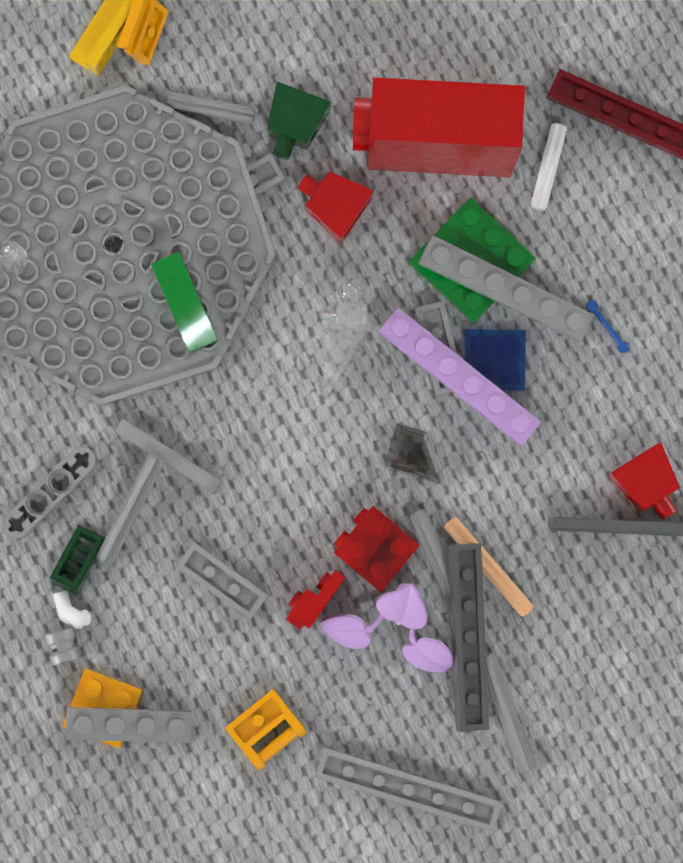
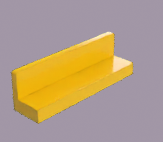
(101, 36)

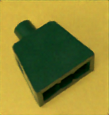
(295, 119)

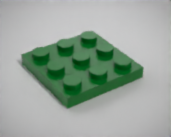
(483, 237)

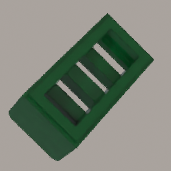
(82, 575)

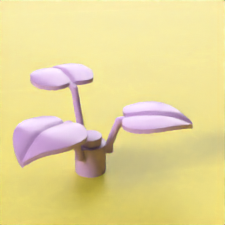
(404, 608)

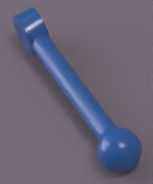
(592, 307)

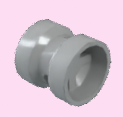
(62, 646)

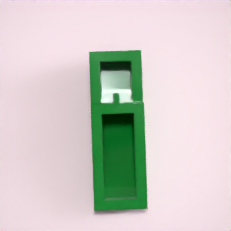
(184, 302)

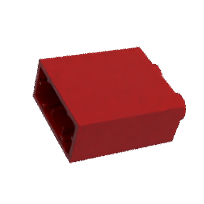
(440, 127)

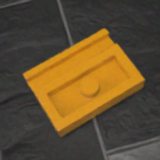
(143, 30)

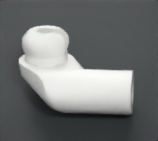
(69, 614)

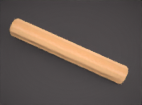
(491, 569)

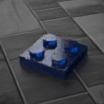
(497, 356)

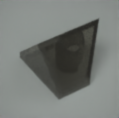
(410, 455)

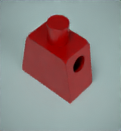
(335, 203)
(648, 481)

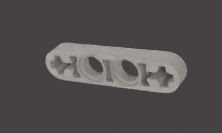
(169, 456)
(52, 495)

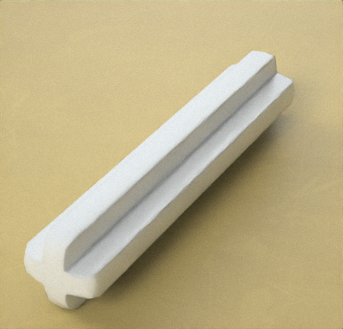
(548, 166)

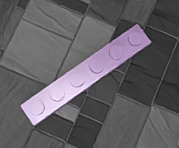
(459, 377)

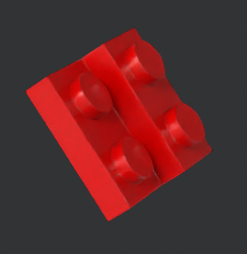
(375, 547)
(308, 606)

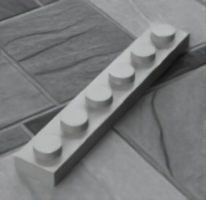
(505, 289)
(408, 789)

